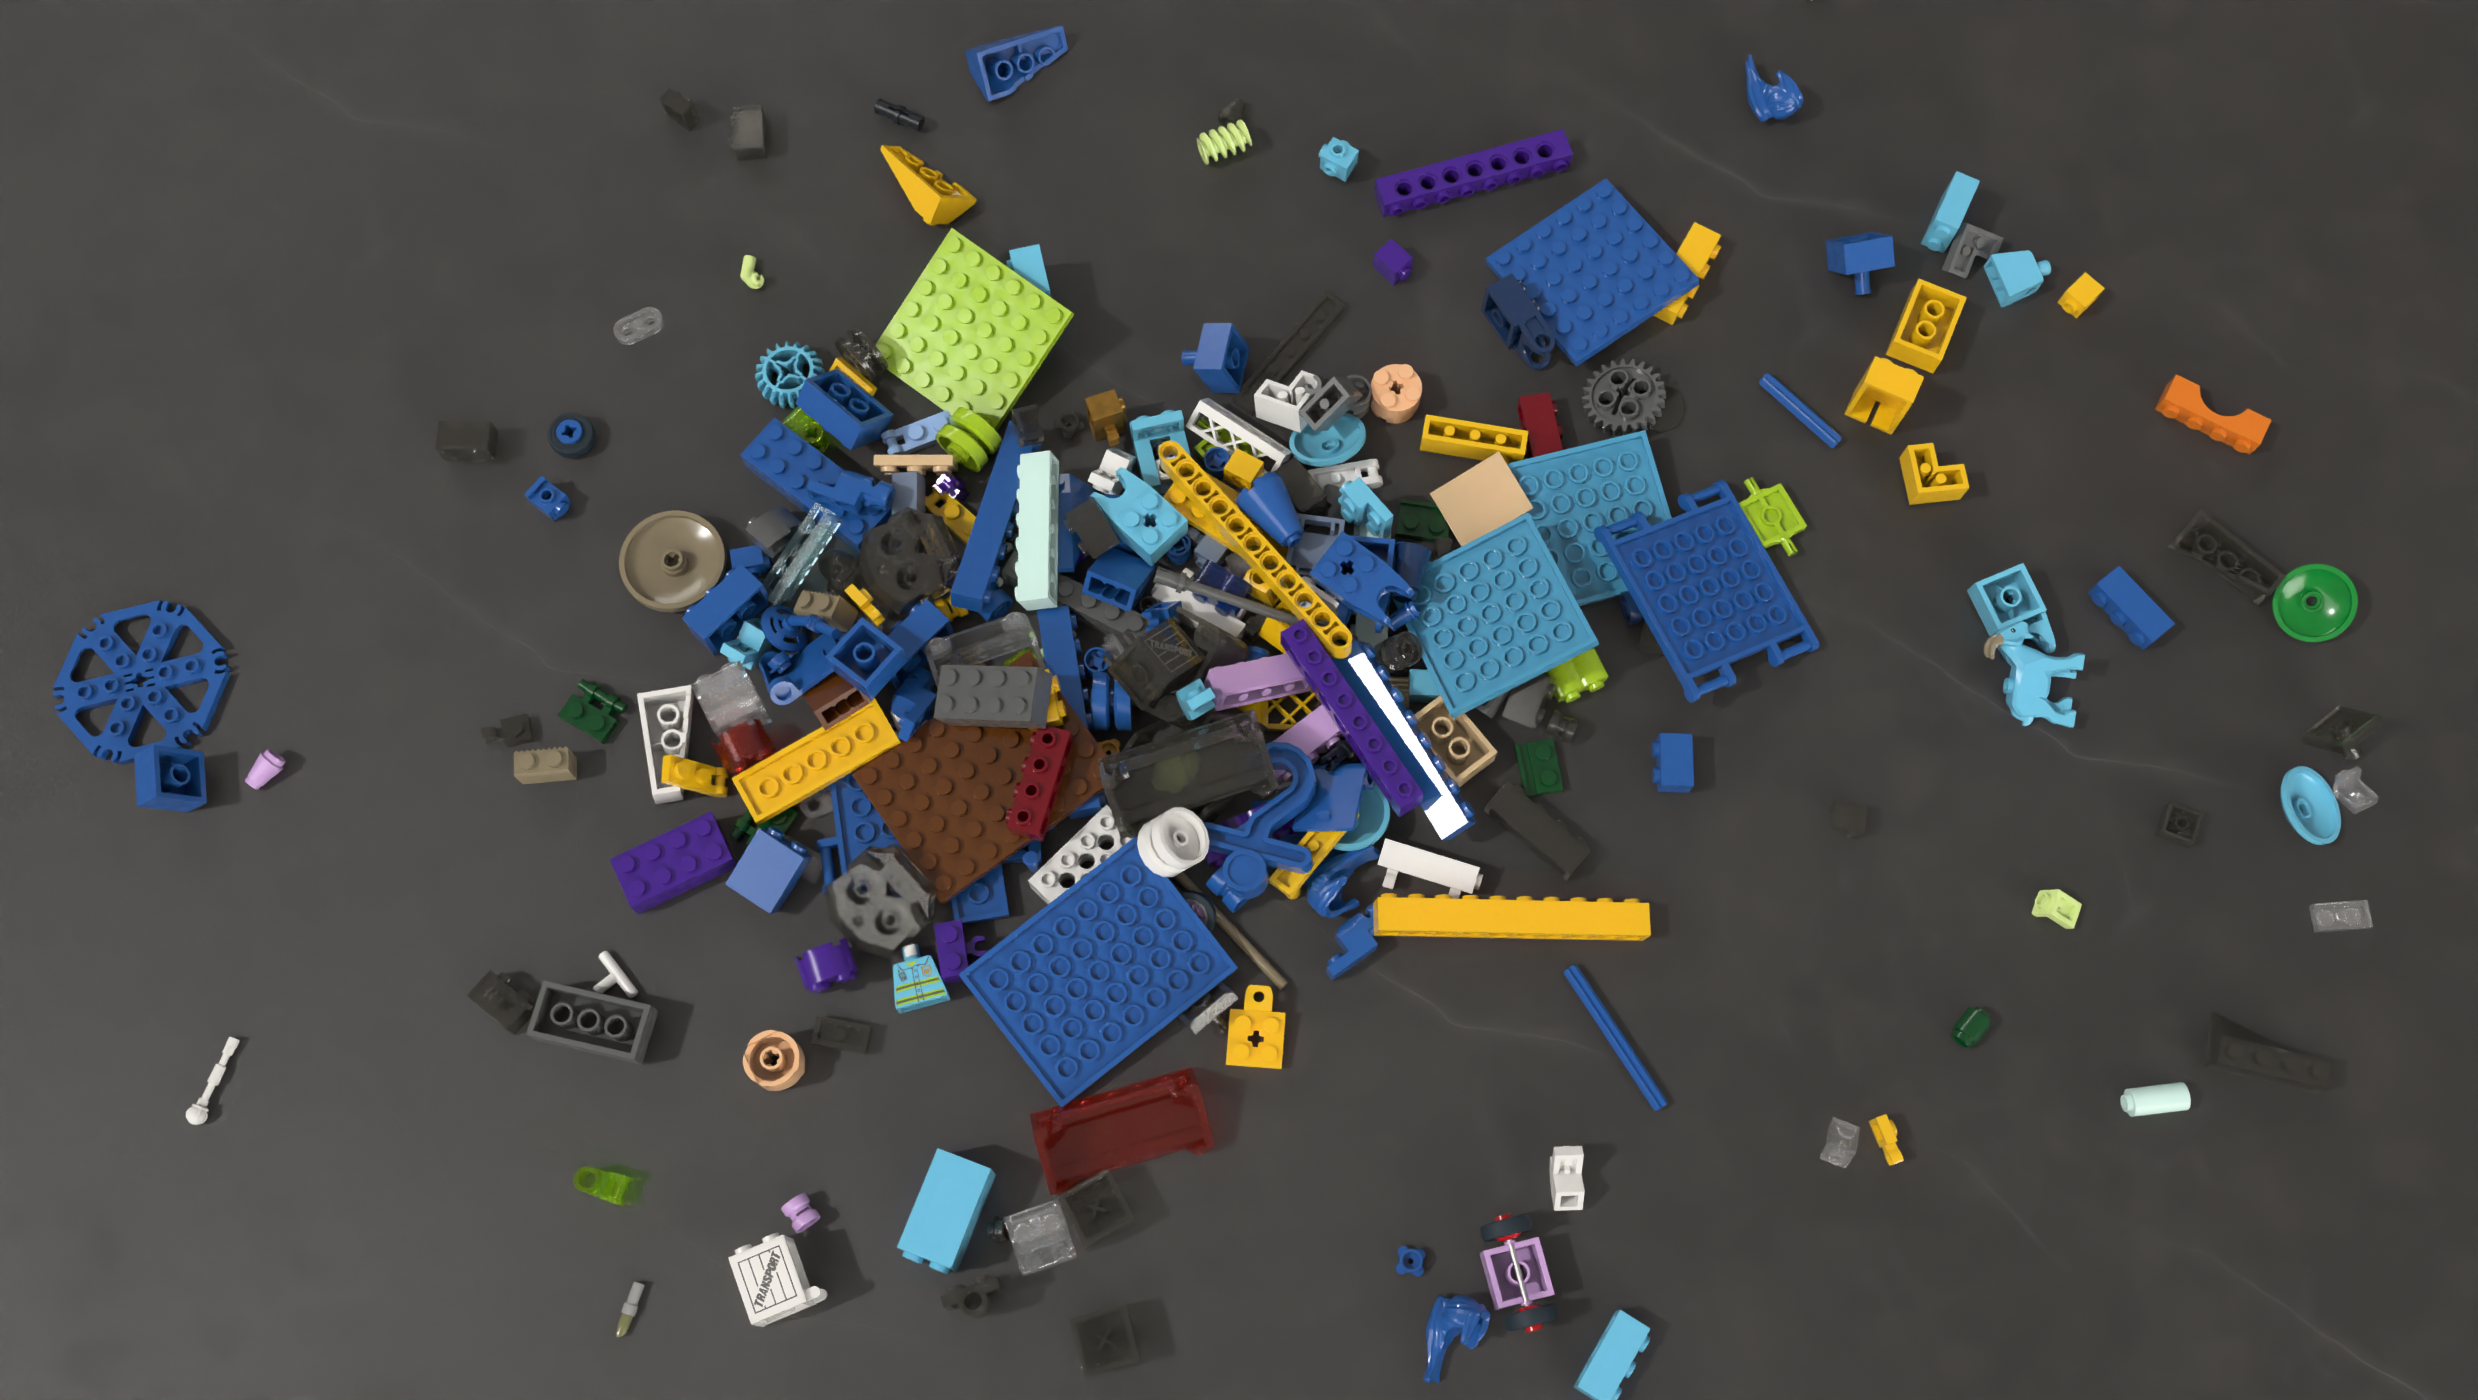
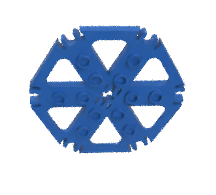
(131, 699)

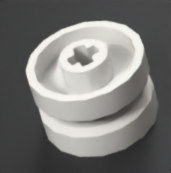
(1173, 842)

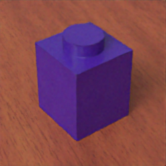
(1393, 262)

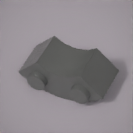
(773, 530)

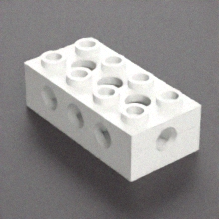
(1080, 848)

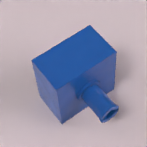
(1860, 255)
(1219, 358)
(866, 658)
(170, 778)

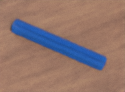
(1800, 410)

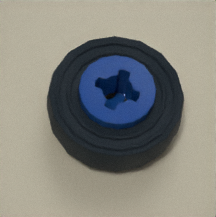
(581, 435)

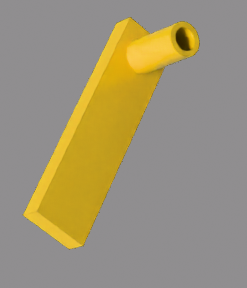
(1319, 845)

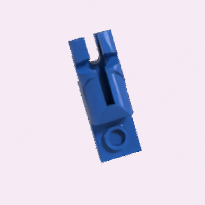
(852, 492)
(913, 702)
(1355, 940)

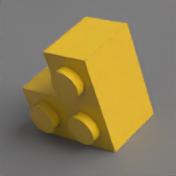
(1928, 481)

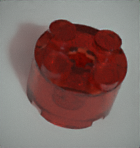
(743, 747)

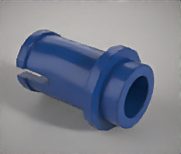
(1404, 614)

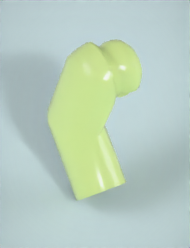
(748, 274)

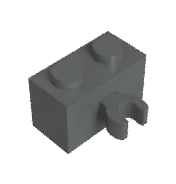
(1329, 402)

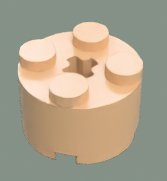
(1395, 393)
(759, 1056)

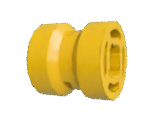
(941, 605)

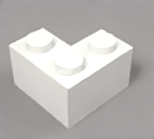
(1282, 403)

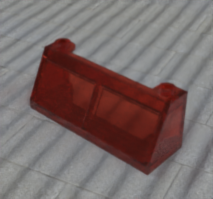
(1121, 1128)

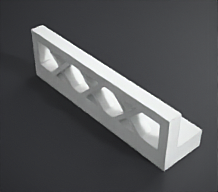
(1239, 428)

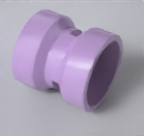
(800, 1212)

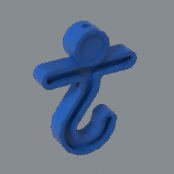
(1253, 844)

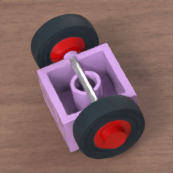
(1517, 1273)

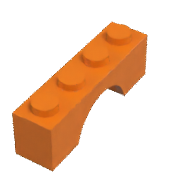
(2184, 403)

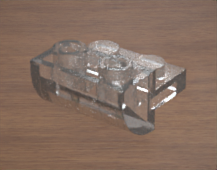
(1040, 1237)

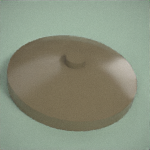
(672, 560)

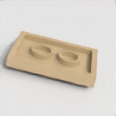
(921, 463)

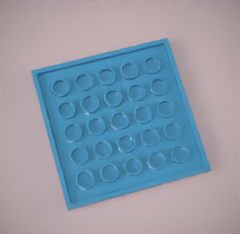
(1587, 489)
(1496, 616)

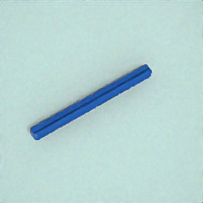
(1615, 1037)

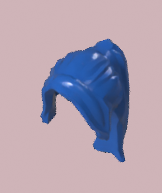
(1770, 100)
(1328, 880)
(1448, 1320)

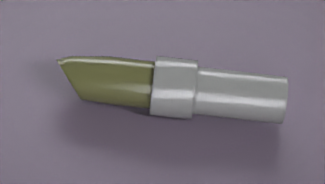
(629, 1309)

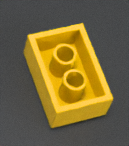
(1926, 326)

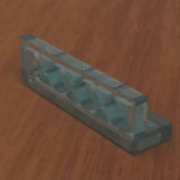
(805, 555)

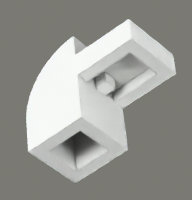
(1105, 477)
(1566, 1178)

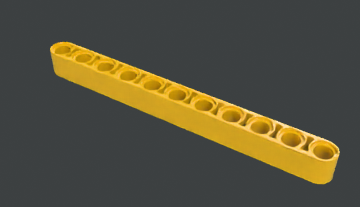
(1257, 559)

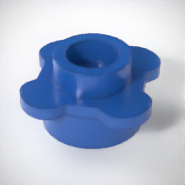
(780, 662)
(1414, 1268)

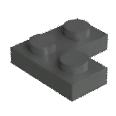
(1967, 244)

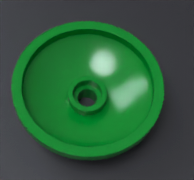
(2329, 614)

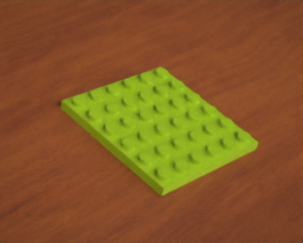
(971, 331)

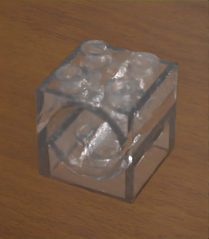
(730, 698)

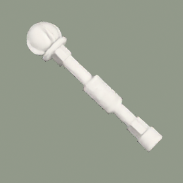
(198, 1113)

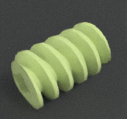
(1223, 141)

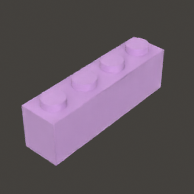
(1255, 681)
(1312, 735)

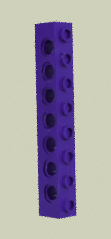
(1481, 163)
(1351, 718)

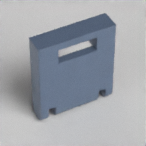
(1313, 546)

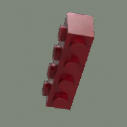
(1039, 783)

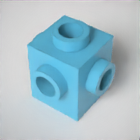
(1338, 158)

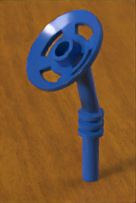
(788, 628)

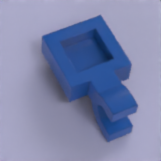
(1160, 612)

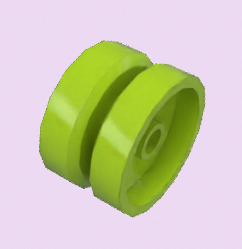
(969, 439)

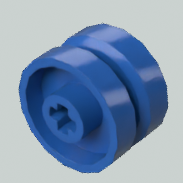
(1109, 701)

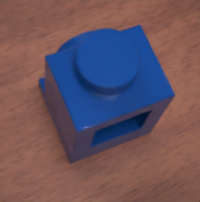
(548, 499)
(752, 558)

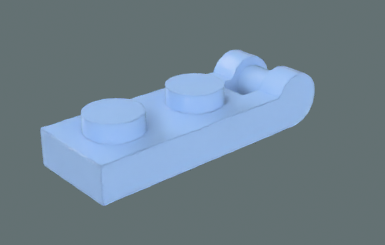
(916, 435)

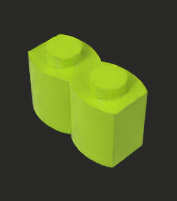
(1578, 675)

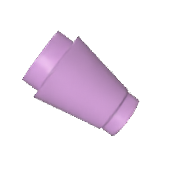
(265, 768)

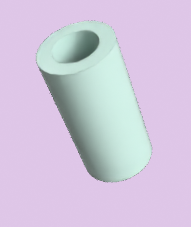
(2156, 1099)

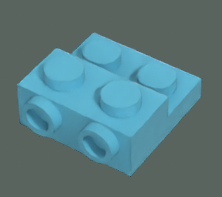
(1363, 506)

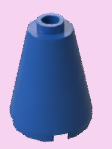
(1272, 509)

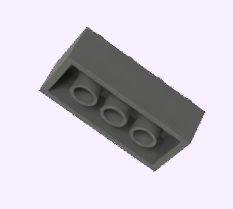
(993, 696)
(592, 1022)

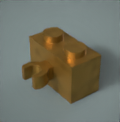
(1106, 416)

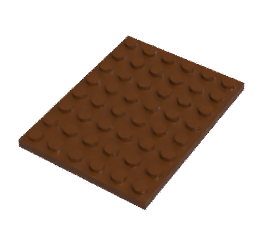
(953, 787)

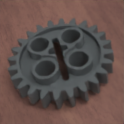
(1644, 405)

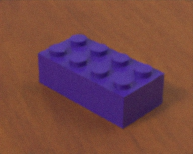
(674, 862)

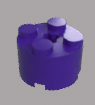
(826, 965)

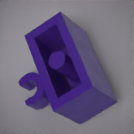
(954, 949)

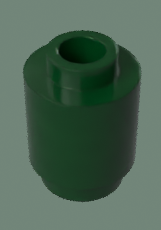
(1971, 1027)

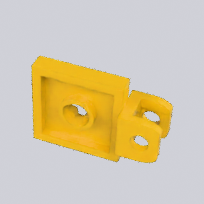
(1256, 1017)

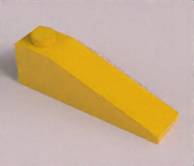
(926, 190)

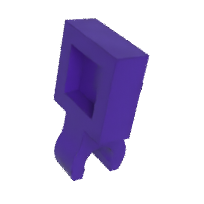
(951, 485)

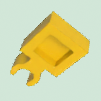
(863, 601)
(1885, 1134)

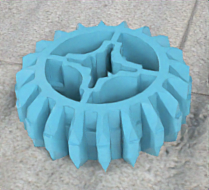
(788, 365)

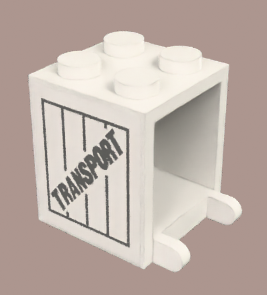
(773, 1280)

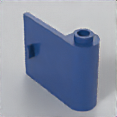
(807, 670)
(1336, 799)

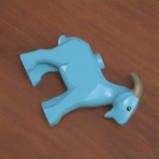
(2031, 676)

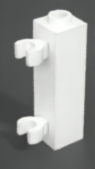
(1205, 611)
(1428, 866)

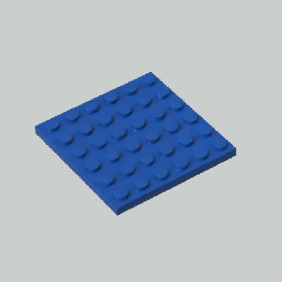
(1594, 270)

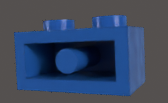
(1673, 762)

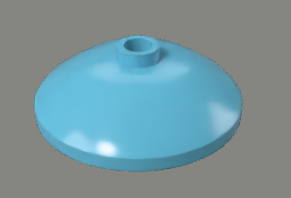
(1329, 446)
(2310, 805)
(1371, 823)

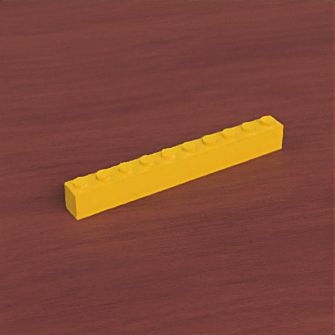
(1511, 918)

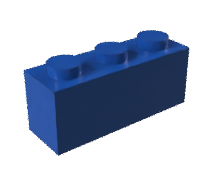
(2130, 608)

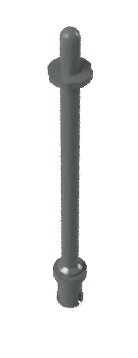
(1182, 582)

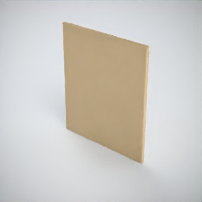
(1481, 499)

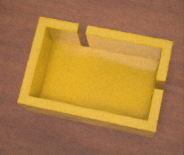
(1889, 385)

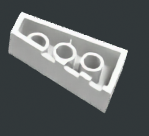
(666, 731)

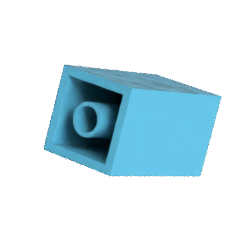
(946, 1211)

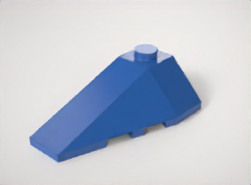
(1009, 62)
(1071, 493)

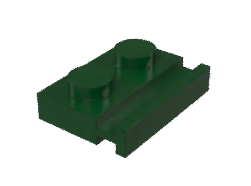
(1420, 521)
(1538, 768)

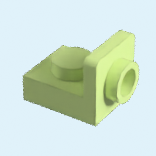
(2057, 907)

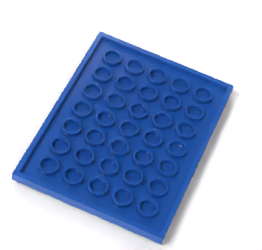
(1097, 972)

